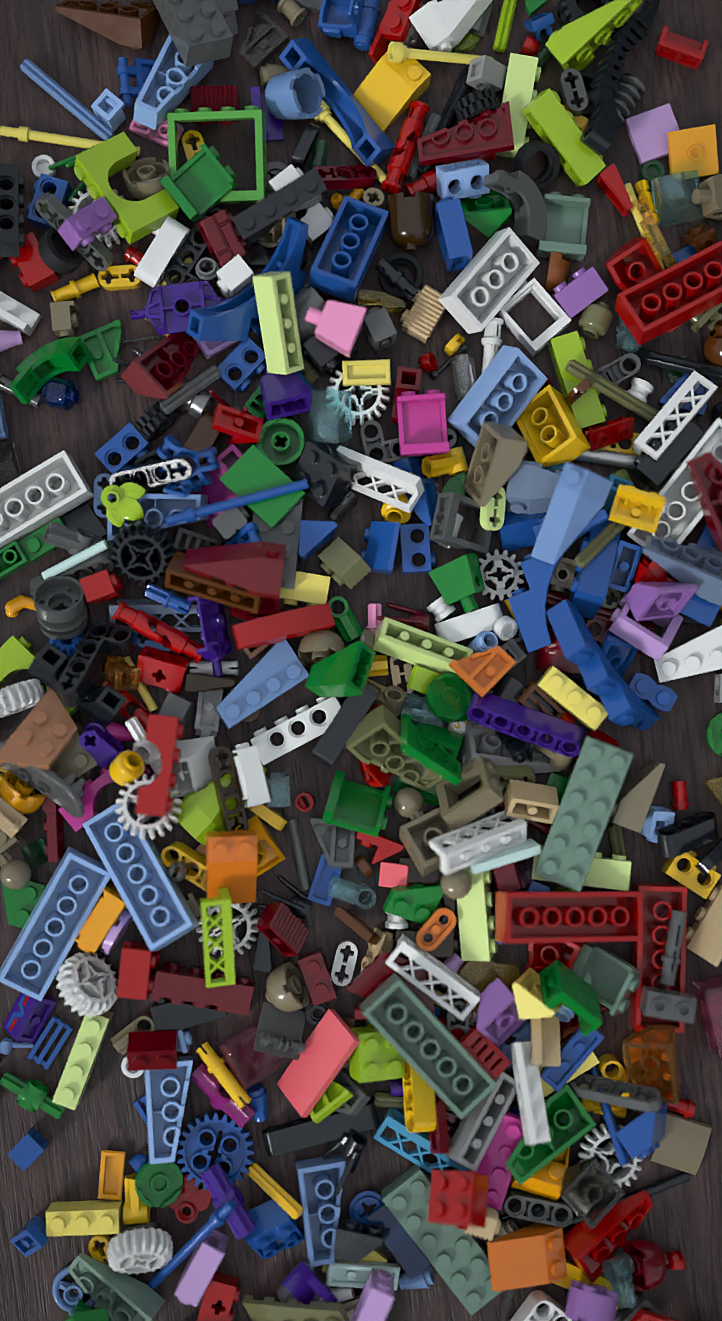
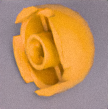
(20, 794)

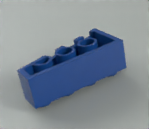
(592, 582)

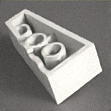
(693, 657)

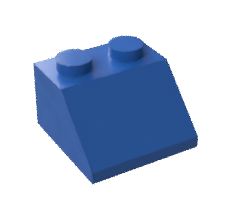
(381, 546)
(644, 1132)

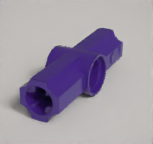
(221, 1192)

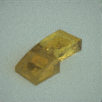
(392, 304)

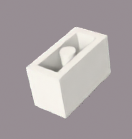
(234, 277)

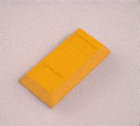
(111, 1175)

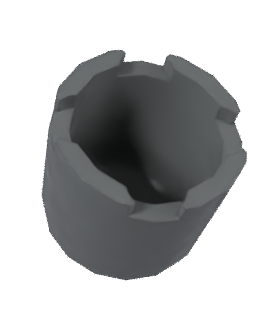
(303, 300)

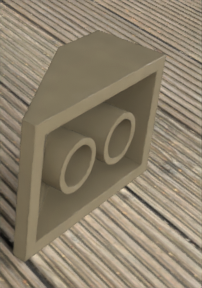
(493, 461)
(636, 797)

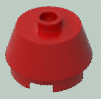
(650, 571)

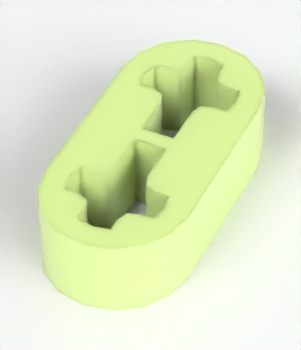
(496, 509)

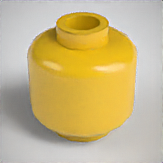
(394, 514)
(126, 767)

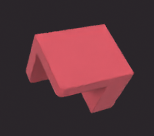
(393, 874)

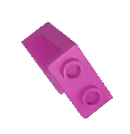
(422, 423)

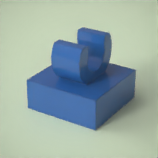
(539, 22)

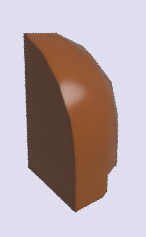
(557, 271)

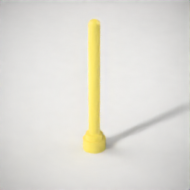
(398, 52)
(325, 117)

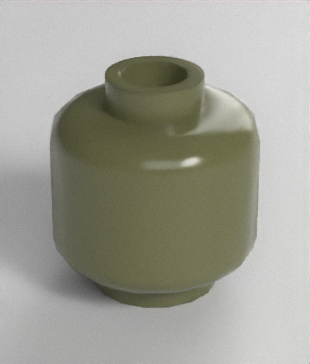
(595, 320)

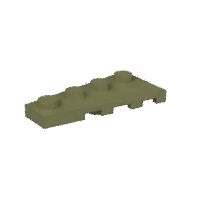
(293, 1310)

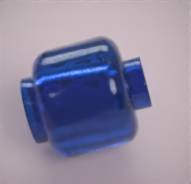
(60, 394)

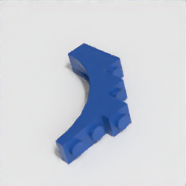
(232, 317)
(530, 605)
(599, 675)

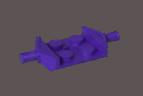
(163, 302)
(213, 632)

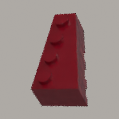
(189, 984)

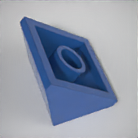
(518, 530)
(314, 535)
(617, 652)

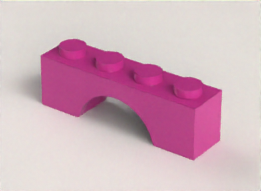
(89, 799)

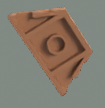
(40, 735)

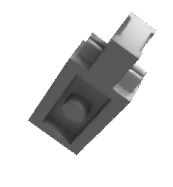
(207, 720)

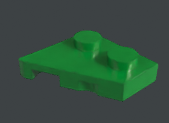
(105, 346)
(21, 902)
(414, 902)

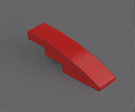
(282, 626)

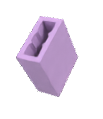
(201, 1268)

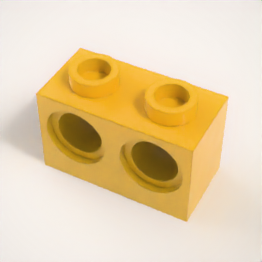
(689, 875)

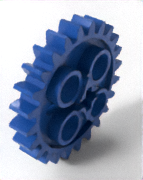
(195, 1145)

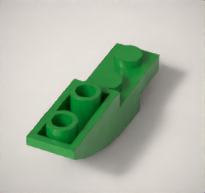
(25, 551)

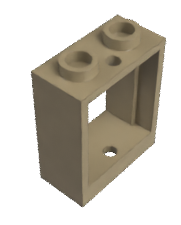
(463, 812)

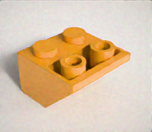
(548, 1180)

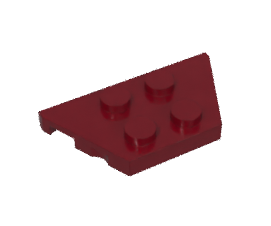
(378, 972)

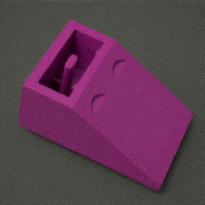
(217, 490)

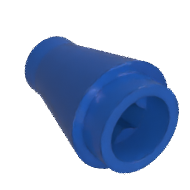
(259, 1101)

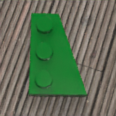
(419, 746)

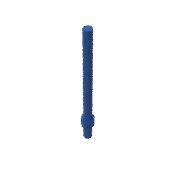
(190, 514)
(216, 1219)

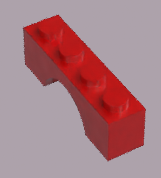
(156, 797)

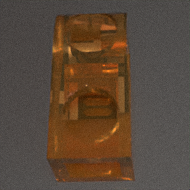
(121, 674)

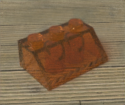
(654, 1061)

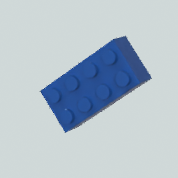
(348, 249)

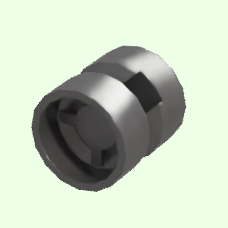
(199, 403)

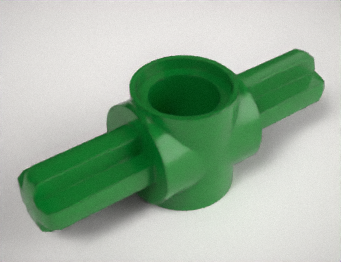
(32, 1095)

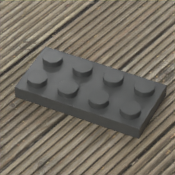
(286, 533)

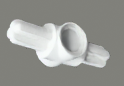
(146, 749)

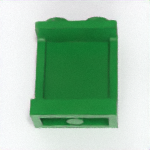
(200, 183)
(357, 806)
(564, 986)

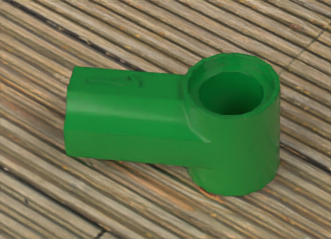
(346, 621)

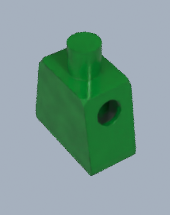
(460, 581)

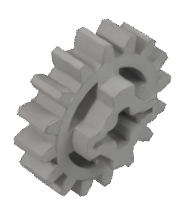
(497, 563)

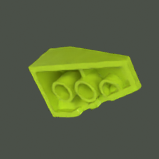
(577, 41)
(202, 812)

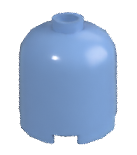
(295, 95)

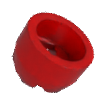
(530, 46)
(428, 362)
(301, 803)
(676, 1261)

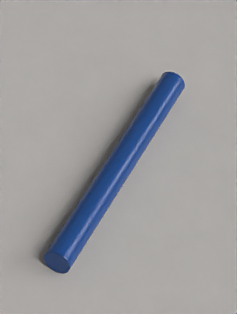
(611, 1125)

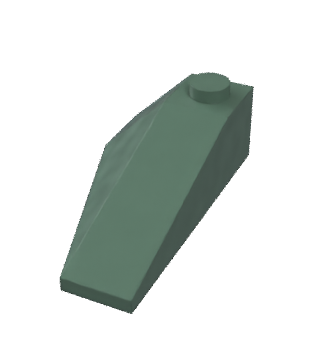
(119, 1293)

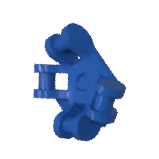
(191, 483)

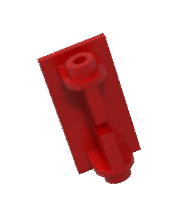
(613, 432)

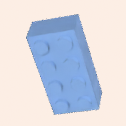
(498, 393)

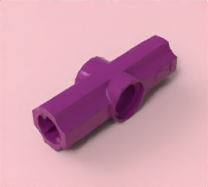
(212, 1087)

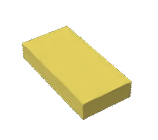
(366, 372)

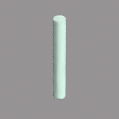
(75, 559)

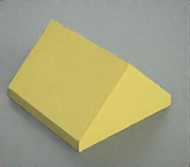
(529, 997)

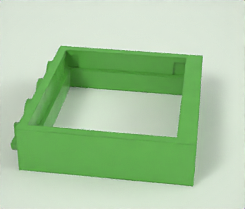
(225, 114)

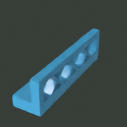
(396, 1120)

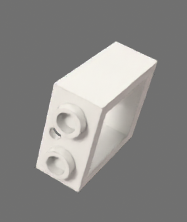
(548, 303)

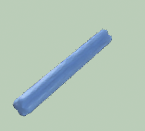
(66, 100)

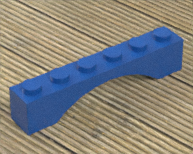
(365, 135)

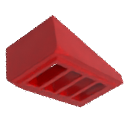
(614, 188)
(495, 1063)

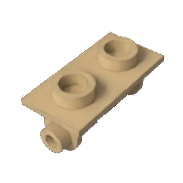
(10, 819)
(386, 943)

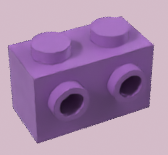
(87, 224)
(579, 292)

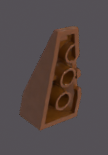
(125, 25)

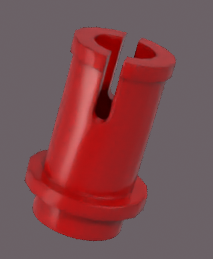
(133, 255)
(679, 795)
(684, 1107)

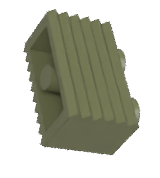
(344, 563)

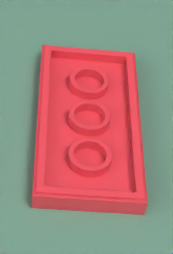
(316, 1068)

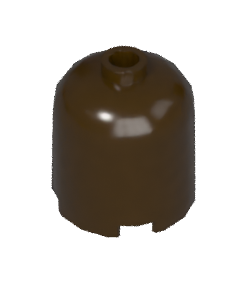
(411, 219)

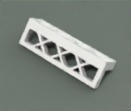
(18, 315)
(671, 412)
(384, 475)
(483, 844)
(437, 969)
(529, 1094)

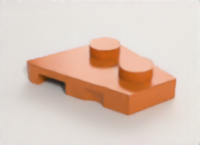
(483, 668)

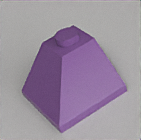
(658, 599)
(498, 1012)

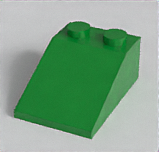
(450, 741)

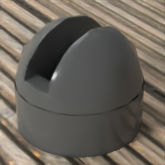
(183, 872)

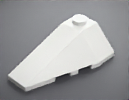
(447, 21)

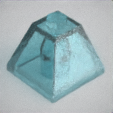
(674, 198)
(329, 416)

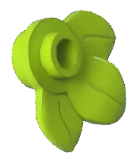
(126, 504)

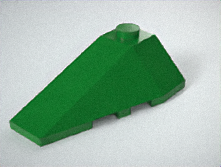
(566, 1124)

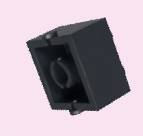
(325, 358)
(325, 472)

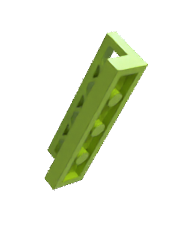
(224, 937)

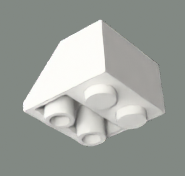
(194, 767)

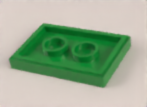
(257, 473)

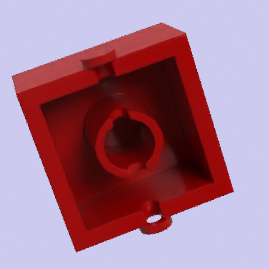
(137, 970)
(458, 1199)

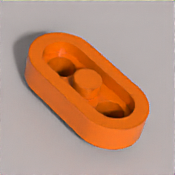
(436, 929)

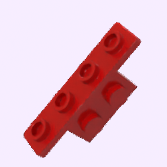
(393, 26)

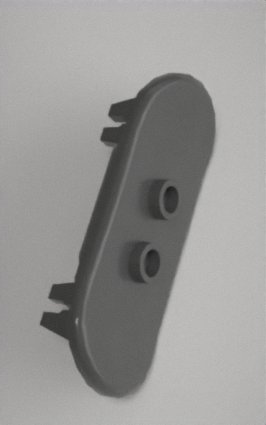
(49, 784)

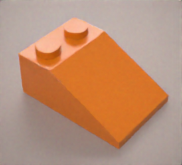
(232, 864)
(527, 1257)

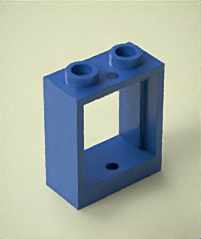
(452, 234)

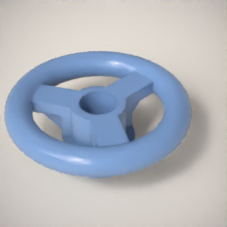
(69, 1296)

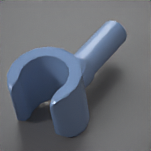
(7, 1044)

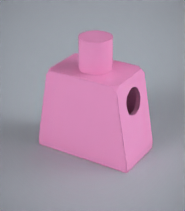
(337, 325)

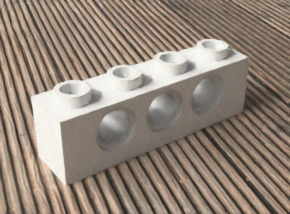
(269, 751)

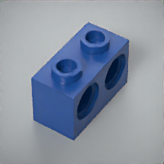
(41, 186)
(237, 362)
(119, 446)
(410, 548)

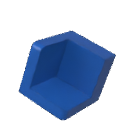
(28, 1149)

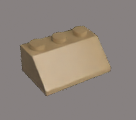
(706, 932)

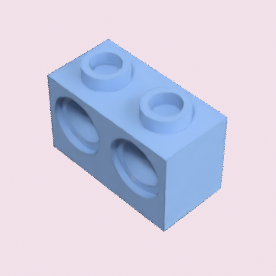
(462, 173)

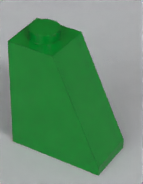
(342, 672)

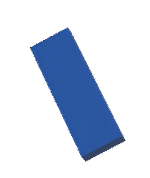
(572, 1055)

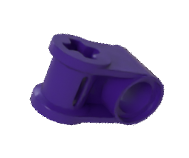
(100, 745)

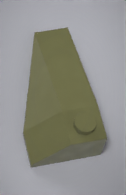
(379, 742)

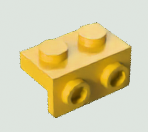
(637, 508)

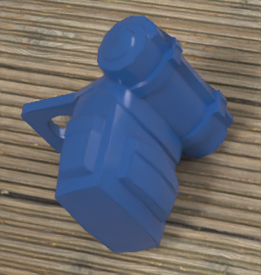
(351, 19)

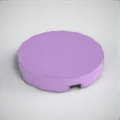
(117, 932)

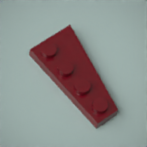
(470, 138)

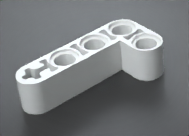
(548, 1312)

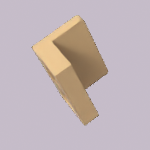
(545, 1041)

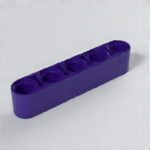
(526, 724)

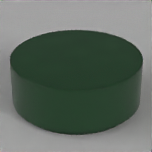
(652, 170)

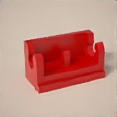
(680, 49)

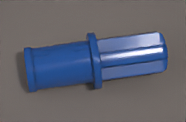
(168, 598)

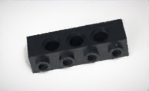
(10, 217)

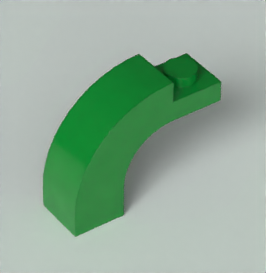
(45, 363)

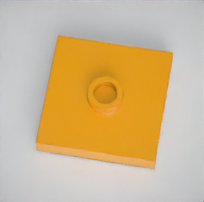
(693, 150)

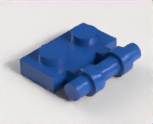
(139, 71)

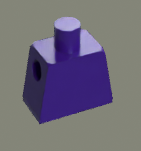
(284, 395)

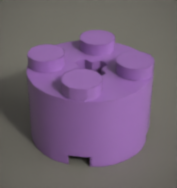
(590, 1302)

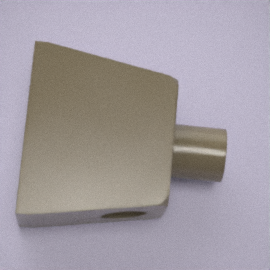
(710, 197)

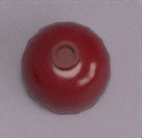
(649, 1263)

